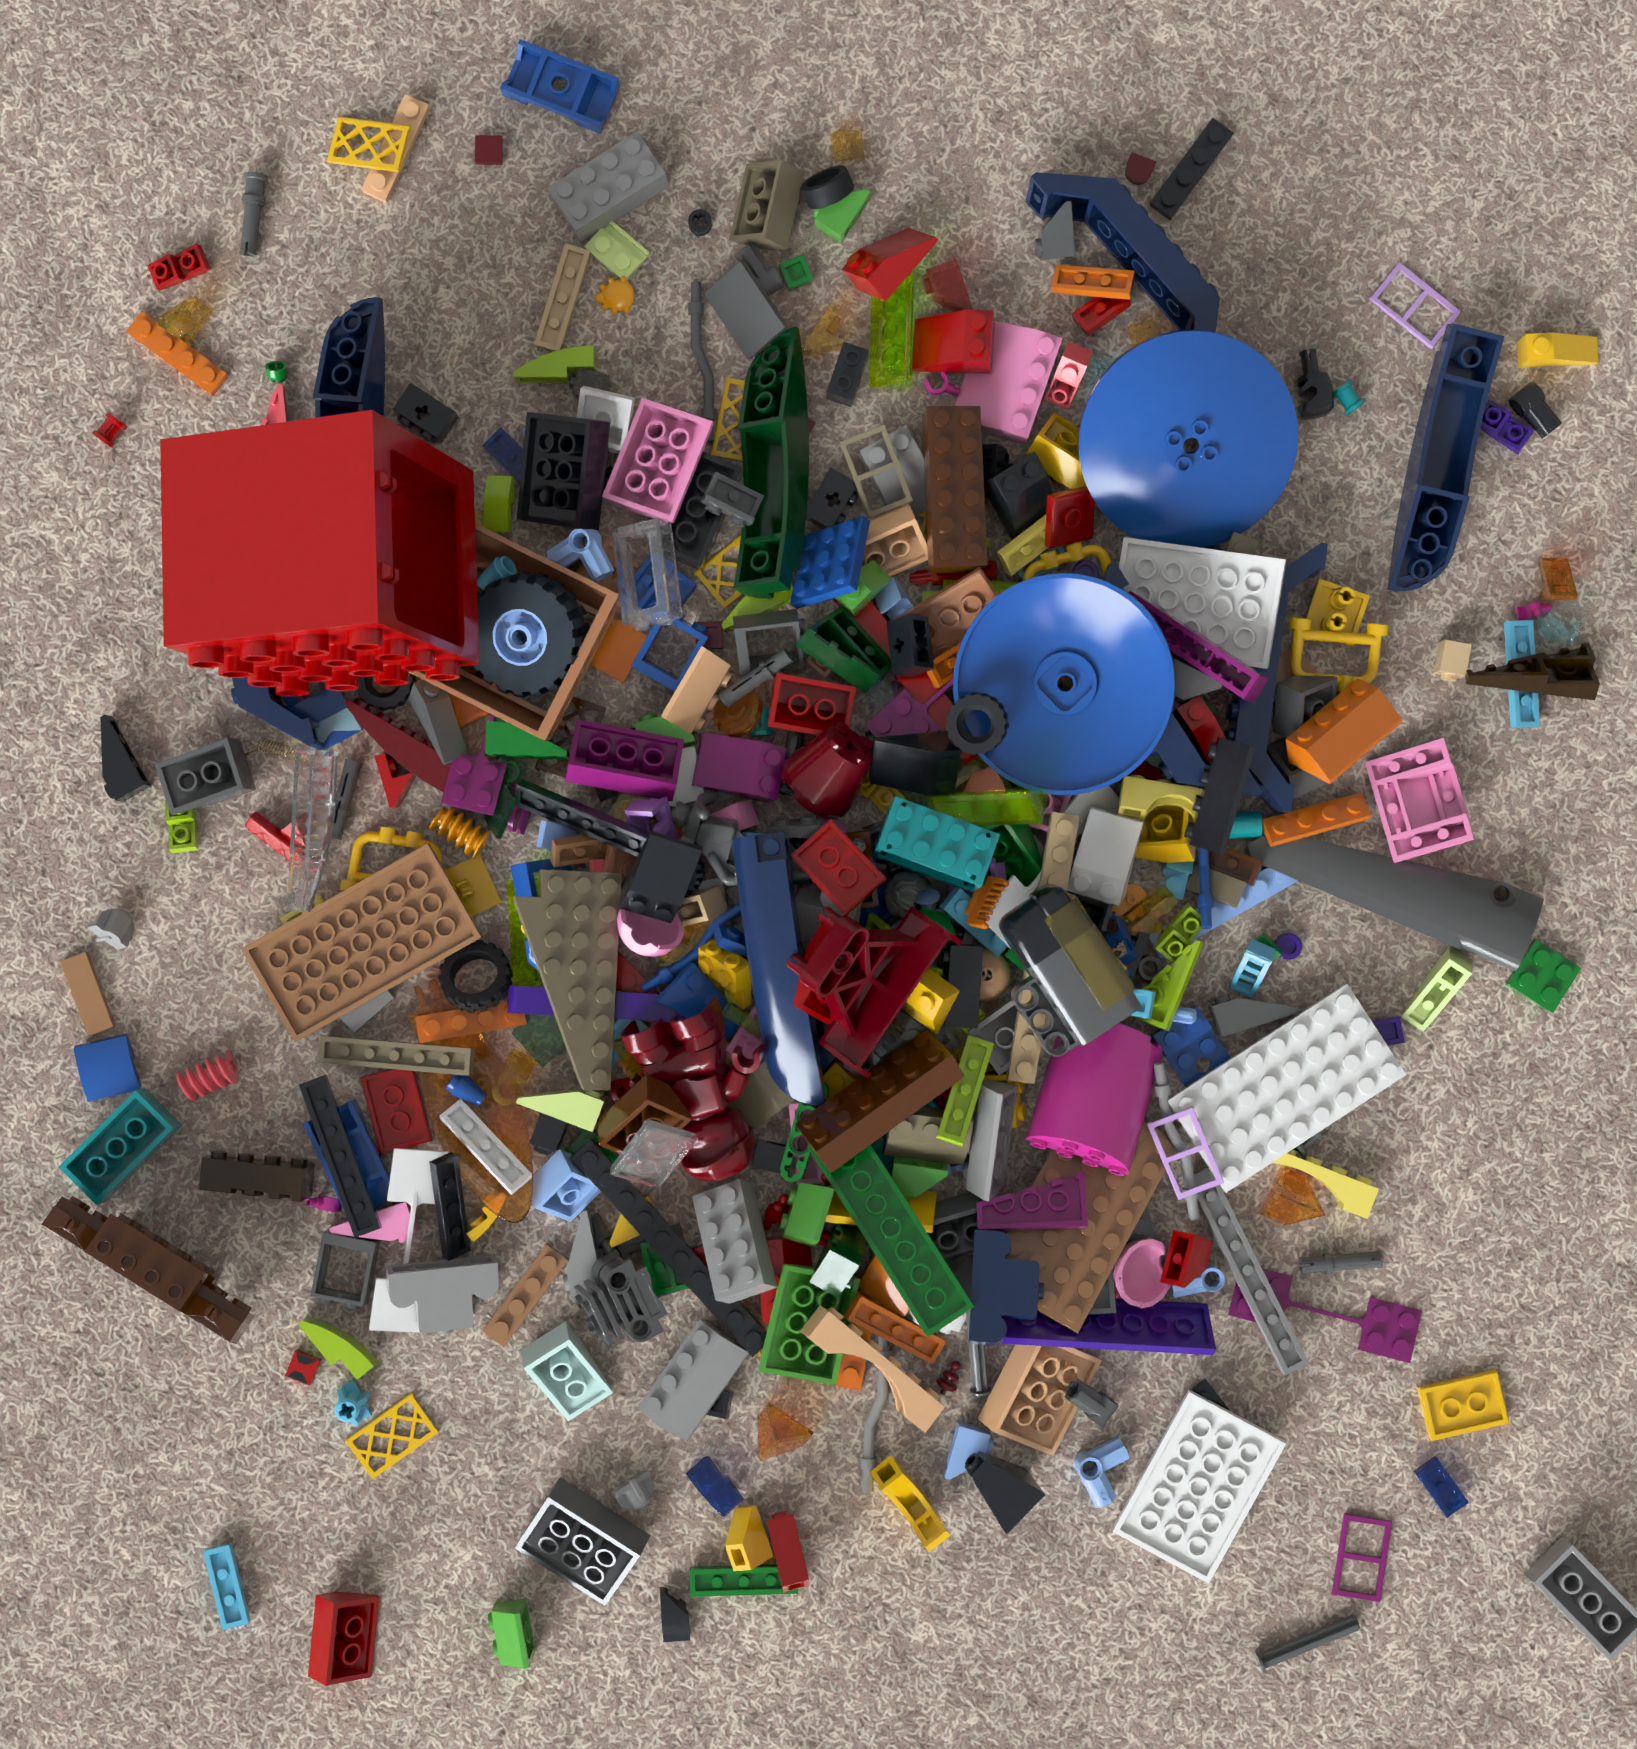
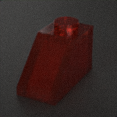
(947, 286)

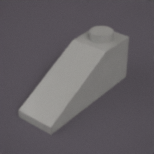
(582, 1255)

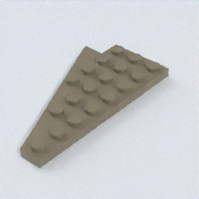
(576, 953)

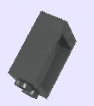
(766, 621)
(329, 1295)

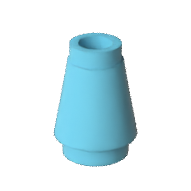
(498, 568)

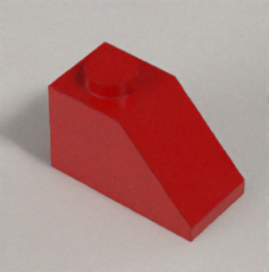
(1185, 1258)

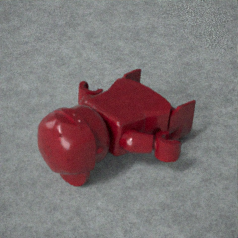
(697, 1072)

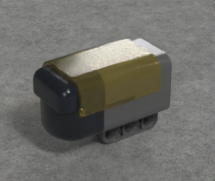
(1069, 970)

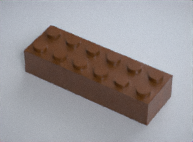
(954, 489)
(878, 1104)

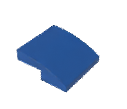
(646, 590)
(107, 1067)

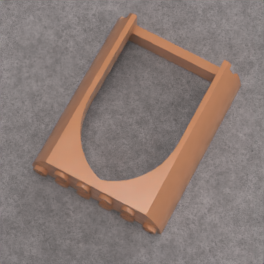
(596, 601)

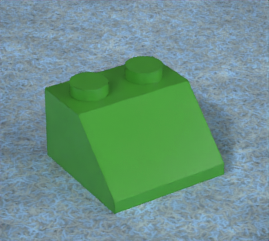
(806, 1213)
(513, 1633)

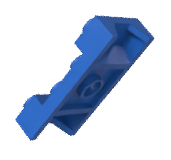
(585, 98)
(1187, 1044)
(369, 1159)

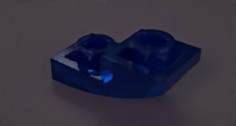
(714, 1487)

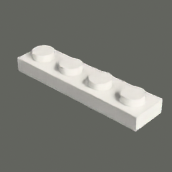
(486, 1146)

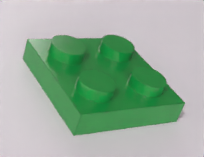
(1543, 976)

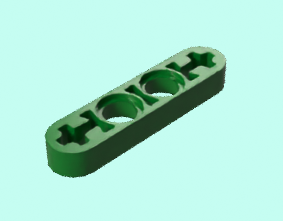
(787, 1160)

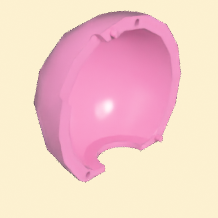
(648, 935)
(1139, 1273)

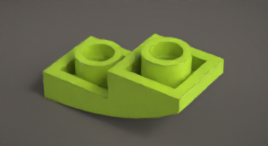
(497, 503)
(182, 831)
(1179, 933)

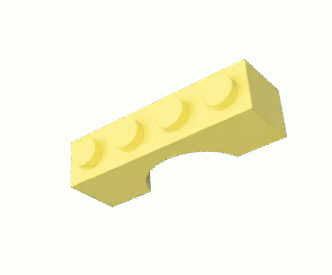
(1141, 796)

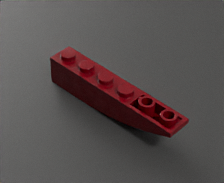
(400, 743)

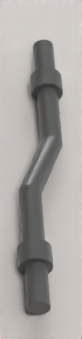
(696, 310)

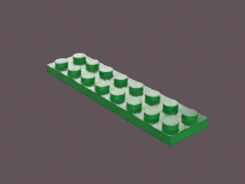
(898, 1240)

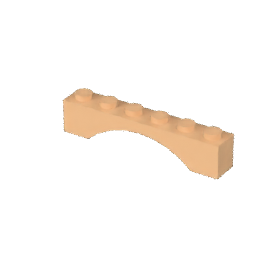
(834, 1336)

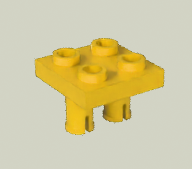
(1336, 608)

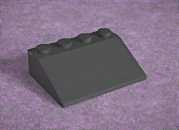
(583, 1541)

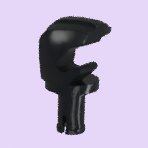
(1317, 382)

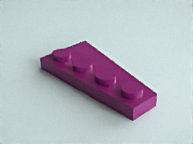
(1037, 1208)

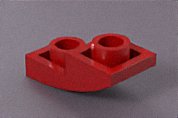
(179, 268)

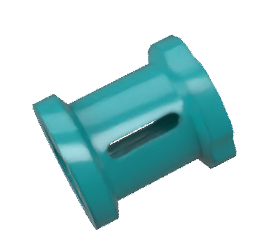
(1348, 397)
(765, 730)

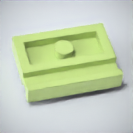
(617, 250)

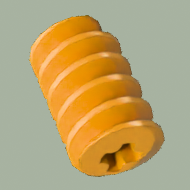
(460, 831)

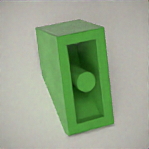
(840, 217)
(871, 582)
(663, 727)
(917, 1175)

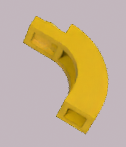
(911, 1501)

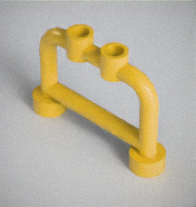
(1074, 552)
(1303, 632)
(385, 836)

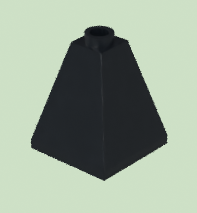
(1005, 1488)

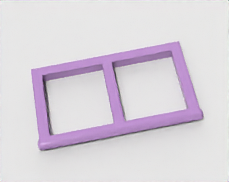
(1427, 290)
(1167, 1159)

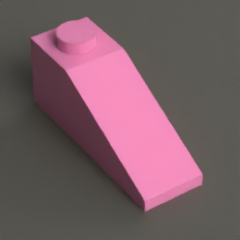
(393, 1221)

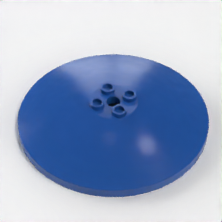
(1180, 390)
(1118, 673)

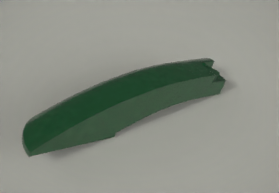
(775, 465)

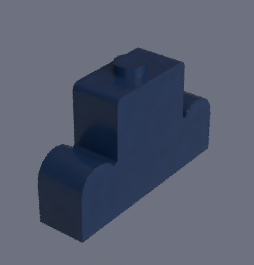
(1000, 1288)

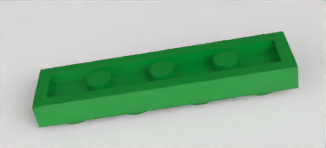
(726, 1582)

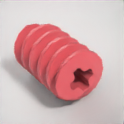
(208, 1078)

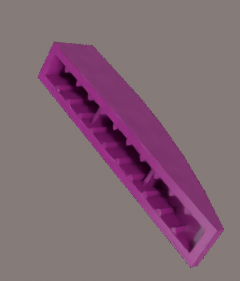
(1207, 655)

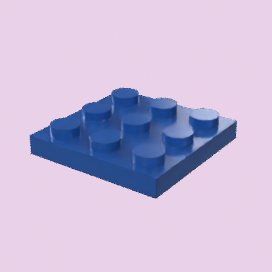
(830, 562)

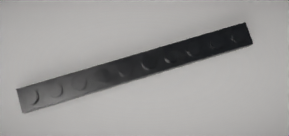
(668, 1245)

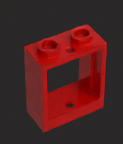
(787, 1551)

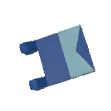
(330, 711)

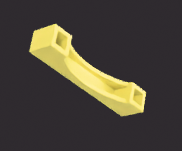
(1352, 1194)

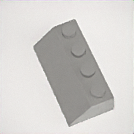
(990, 1139)
(693, 1379)

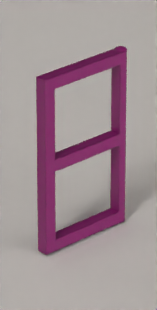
(1381, 1560)

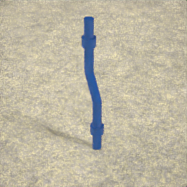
(1205, 899)
(667, 973)

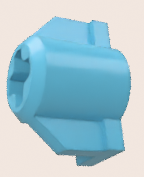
(352, 1403)

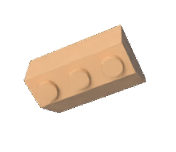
(895, 541)
(697, 691)

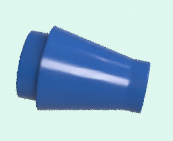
(466, 1089)

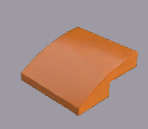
(881, 1288)

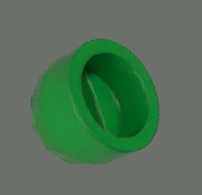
(276, 371)

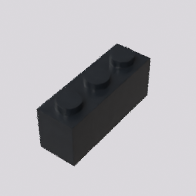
(964, 972)

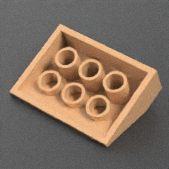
(1031, 1392)

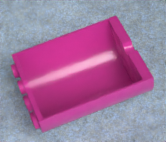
(1097, 1099)

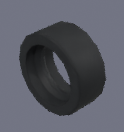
(827, 187)

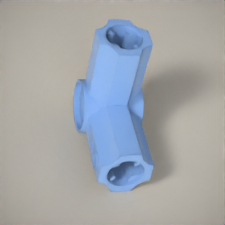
(591, 555)
(1095, 1480)

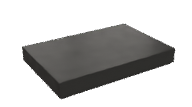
(746, 310)

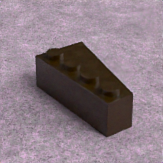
(257, 1175)

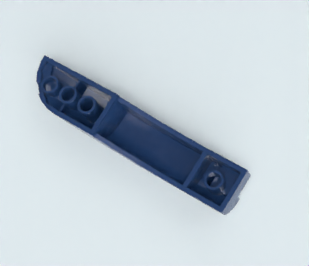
(353, 362)
(1442, 456)
(770, 938)

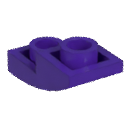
(1504, 428)

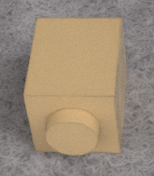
(1452, 660)

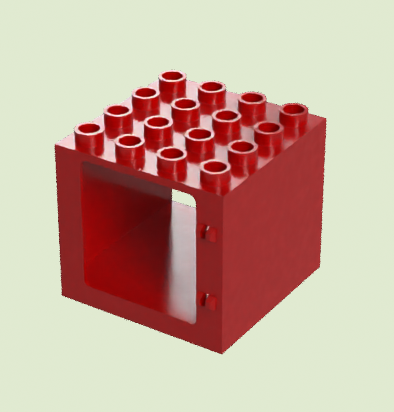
(318, 554)

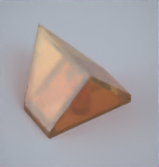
(1291, 1199)
(779, 1433)

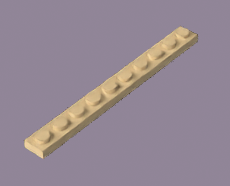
(1055, 871)

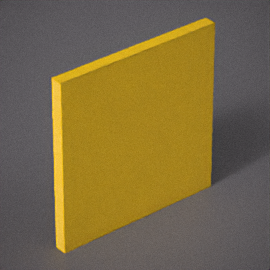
(474, 885)

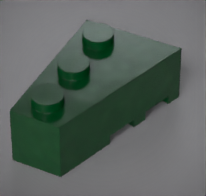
(846, 649)
(839, 1259)

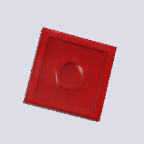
(1069, 517)

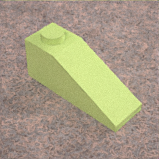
(1438, 988)

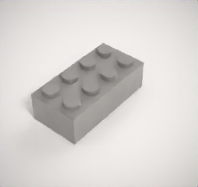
(608, 186)
(734, 1241)
(1585, 1597)

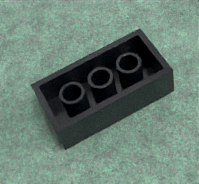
(694, 526)

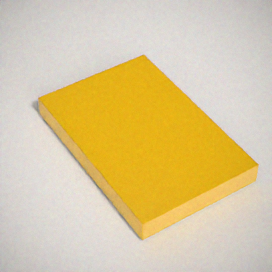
(1463, 1405)

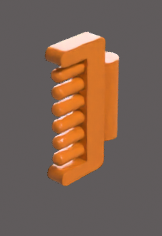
(981, 899)

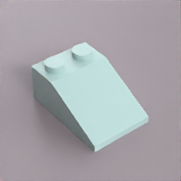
(565, 1371)

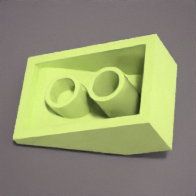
(572, 1106)

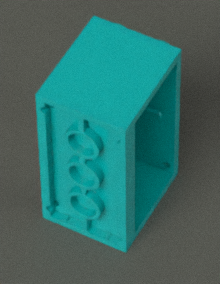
(935, 844)

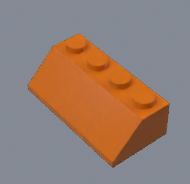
(1342, 731)

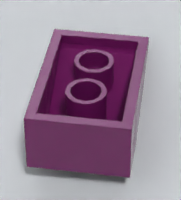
(739, 767)

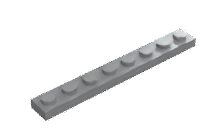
(1249, 1275)

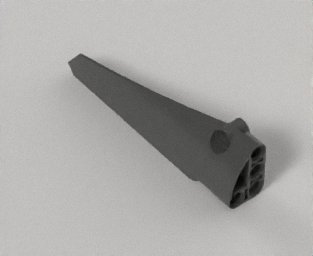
(1419, 896)

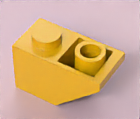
(747, 1539)

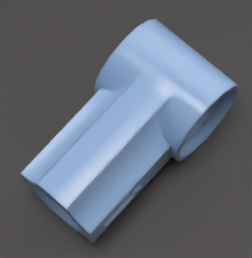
(1198, 1284)

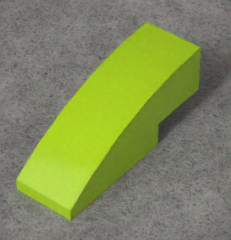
(557, 365)
(338, 1345)

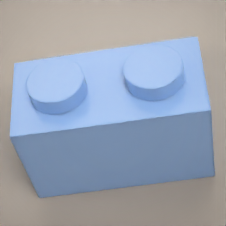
(562, 1187)

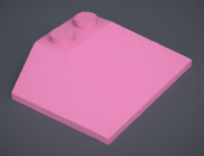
(1420, 800)

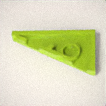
(1170, 987)

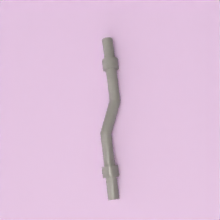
(1162, 1091)
(868, 1461)

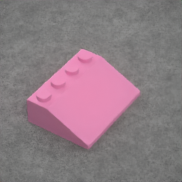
(1016, 382)
(657, 461)

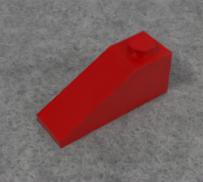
(1199, 725)

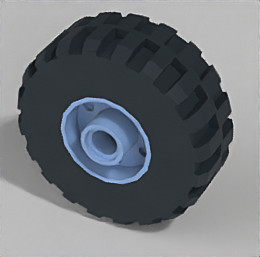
(528, 633)

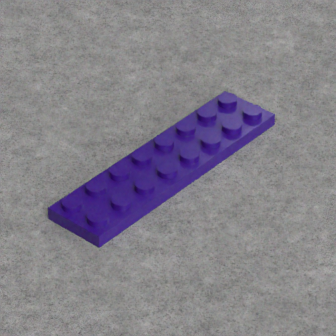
(1158, 1328)

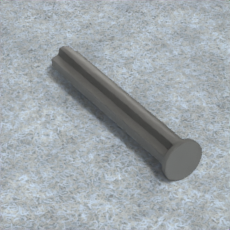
(978, 1367)
(1307, 1642)

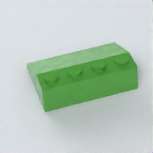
(787, 1349)

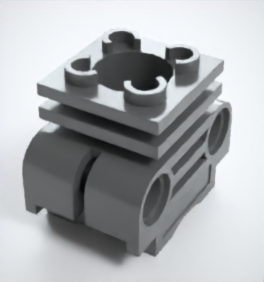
(620, 1300)

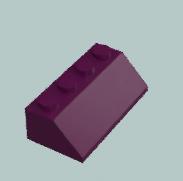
(624, 760)

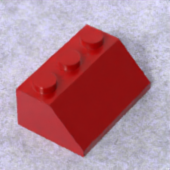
(809, 704)
(782, 1252)
(343, 1637)

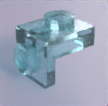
(1552, 629)

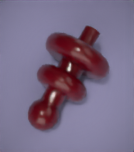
(950, 1377)

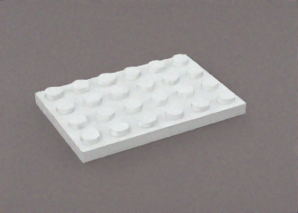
(1212, 591)
(1198, 1486)

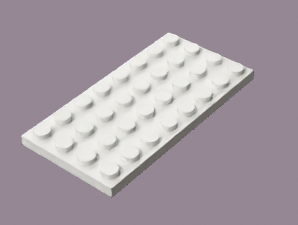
(1288, 1086)

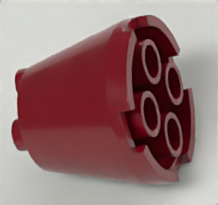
(829, 770)

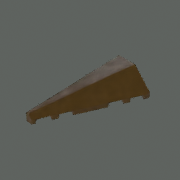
(1559, 674)

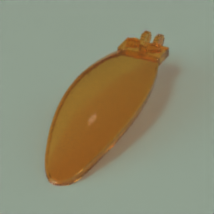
(503, 1120)

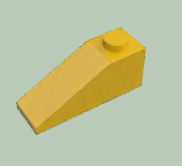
(1556, 350)

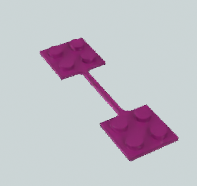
(905, 716)
(474, 780)
(1385, 1328)

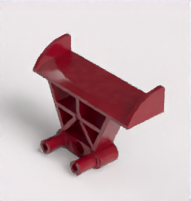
(867, 977)

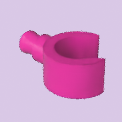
(947, 387)
(1531, 610)
(324, 1203)

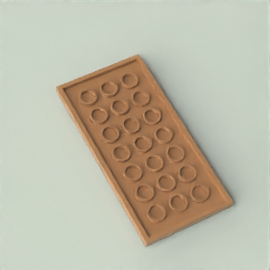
(361, 942)
(1081, 1259)

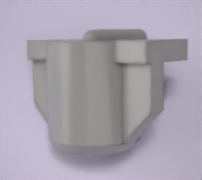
(113, 927)
(634, 1492)

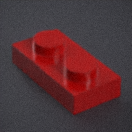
(1098, 313)

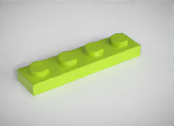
(965, 1092)

